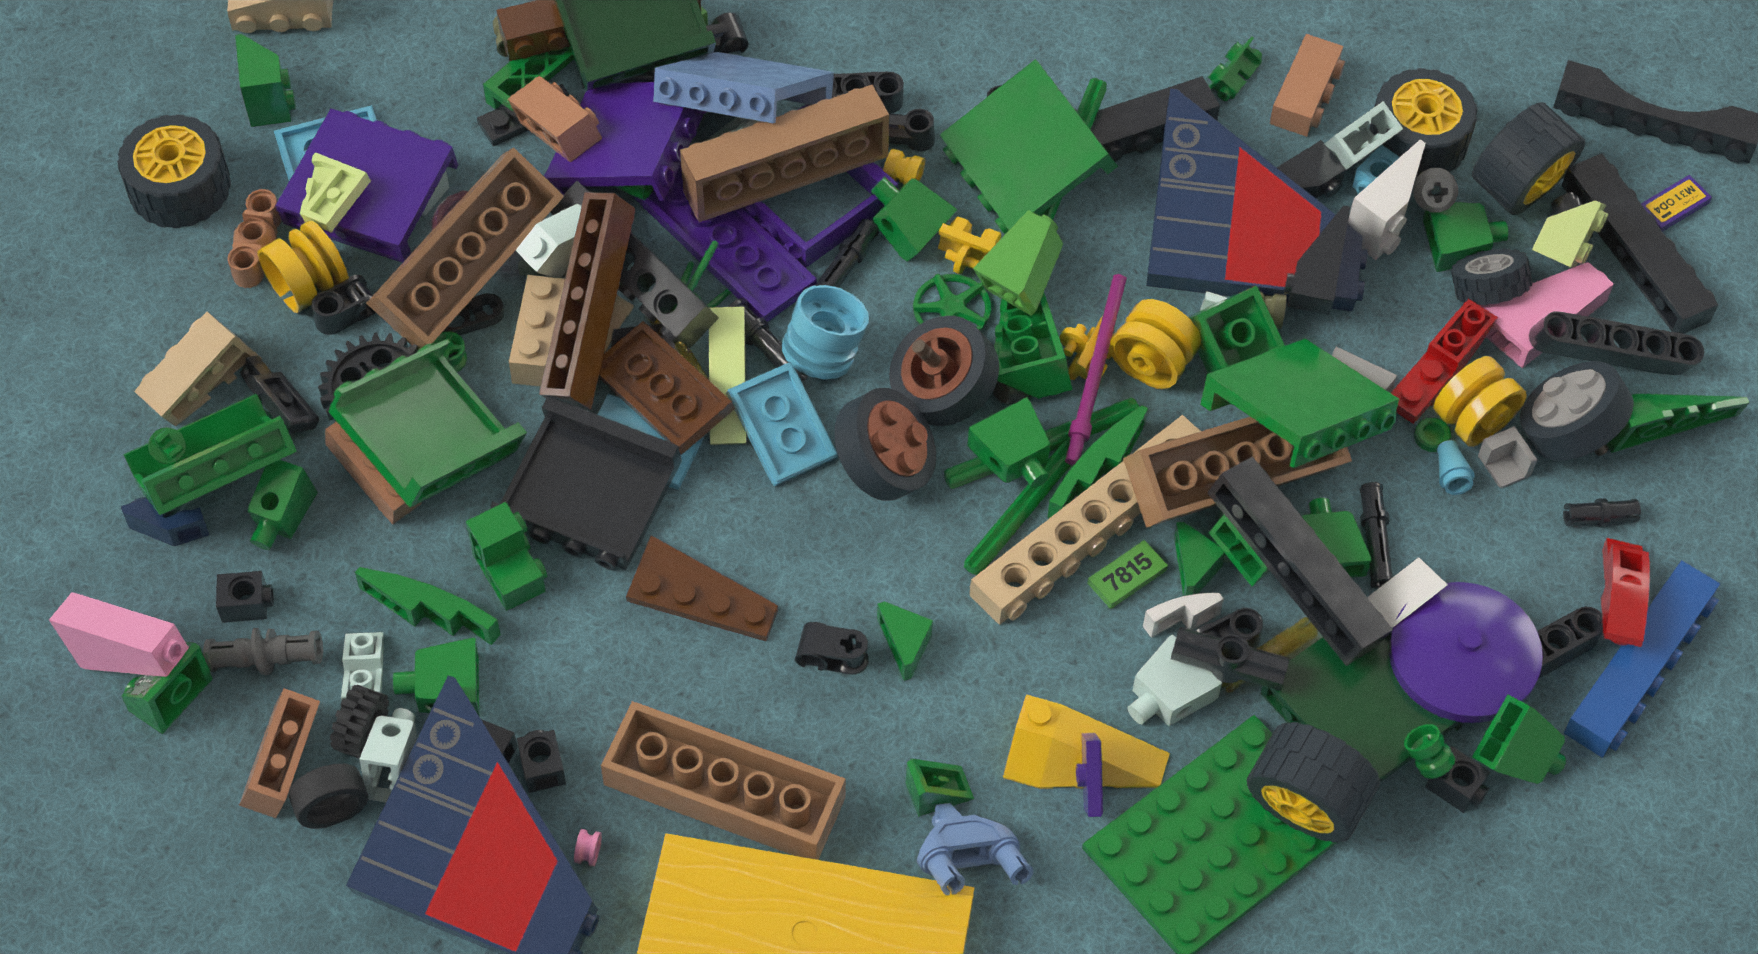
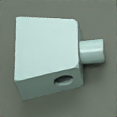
(1358, 141)
(1171, 687)
(387, 746)

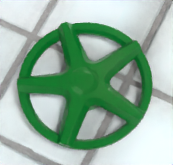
(950, 303)

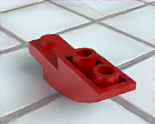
(1443, 360)
(1625, 592)

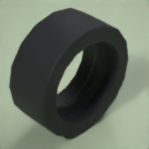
(328, 796)

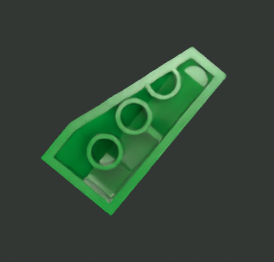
(1031, 351)
(1667, 414)

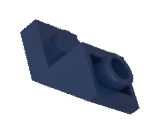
(173, 530)

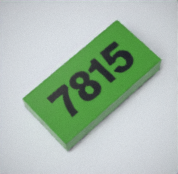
(1127, 574)

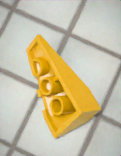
(1050, 746)

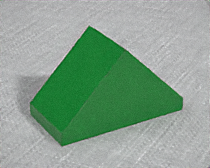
(1196, 557)
(905, 634)
(936, 784)

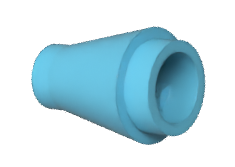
(1454, 470)

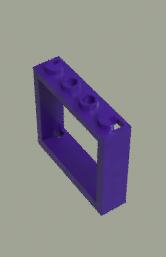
(833, 235)

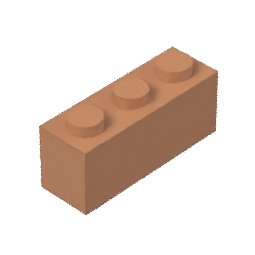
(1308, 85)
(556, 118)
(366, 474)
(279, 753)

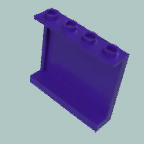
(637, 141)
(402, 177)

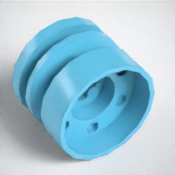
(825, 332)

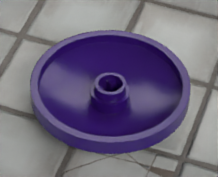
(1466, 653)

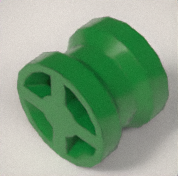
(456, 347)

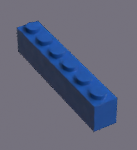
(1636, 669)

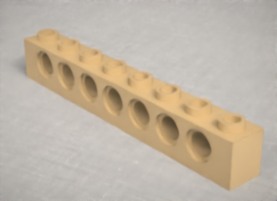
(1072, 524)

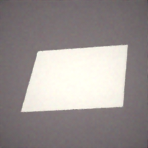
(1412, 585)

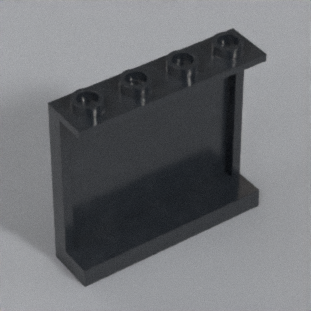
(591, 484)

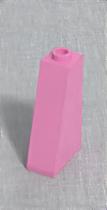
(1571, 291)
(117, 638)

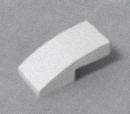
(1190, 609)

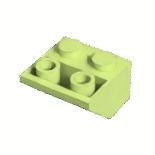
(1568, 233)

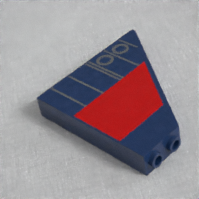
(1234, 217)
(470, 847)

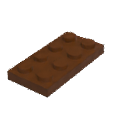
(663, 387)

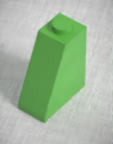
(1022, 262)

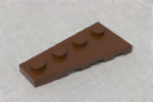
(694, 591)

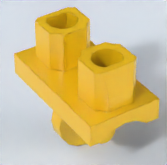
(964, 247)
(1083, 345)

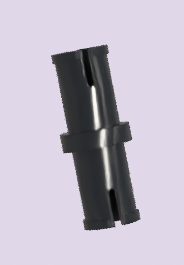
(1601, 512)

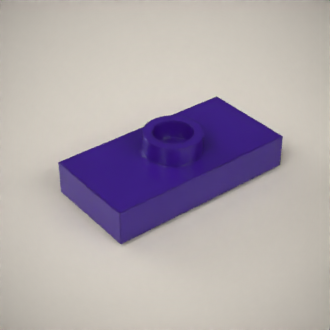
(1090, 775)

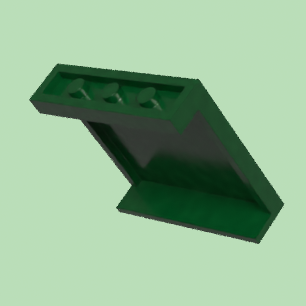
(632, 36)
(1354, 703)

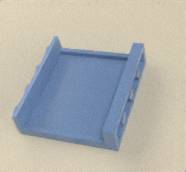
(739, 85)

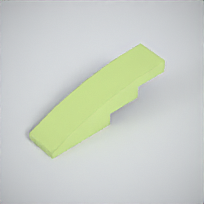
(727, 368)

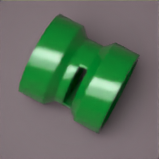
(1430, 752)

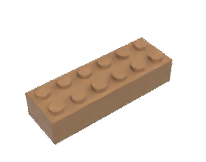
(785, 154)
(465, 249)
(1177, 474)
(723, 781)

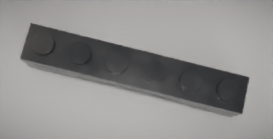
(1593, 95)

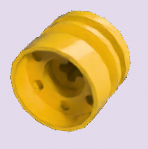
(307, 264)

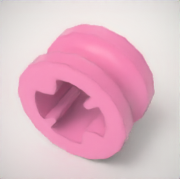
(587, 847)

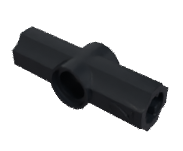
(1249, 663)

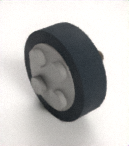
(1577, 411)

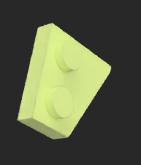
(331, 191)

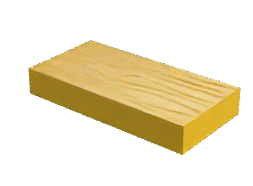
(768, 902)

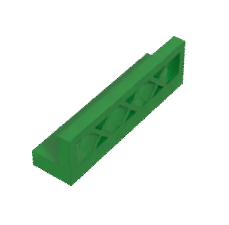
(522, 72)

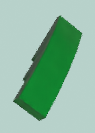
(1100, 458)
(417, 600)

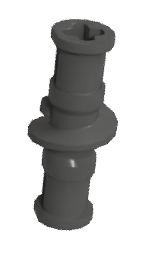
(1435, 202)
(263, 651)

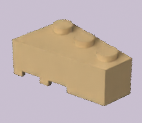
(279, 14)
(193, 369)

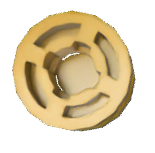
(904, 169)

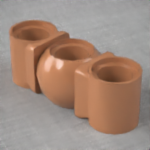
(251, 235)

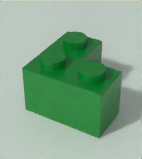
(503, 555)

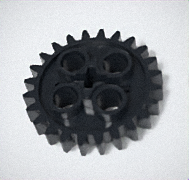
(349, 363)

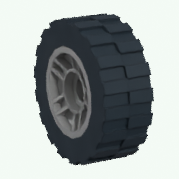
(1492, 276)

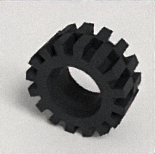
(357, 719)

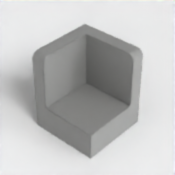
(1507, 457)

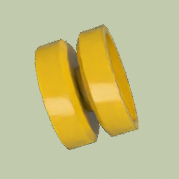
(1155, 343)
(1479, 401)

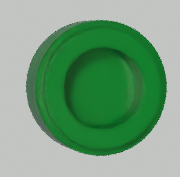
(1431, 433)

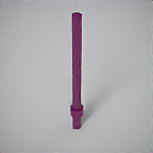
(1081, 427)

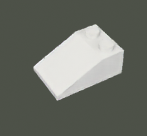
(1382, 205)

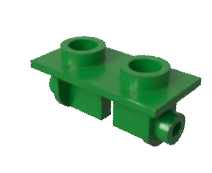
(1242, 61)

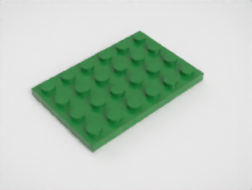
(1203, 846)

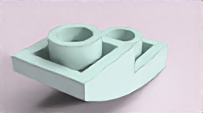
(363, 661)

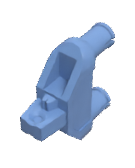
(969, 842)

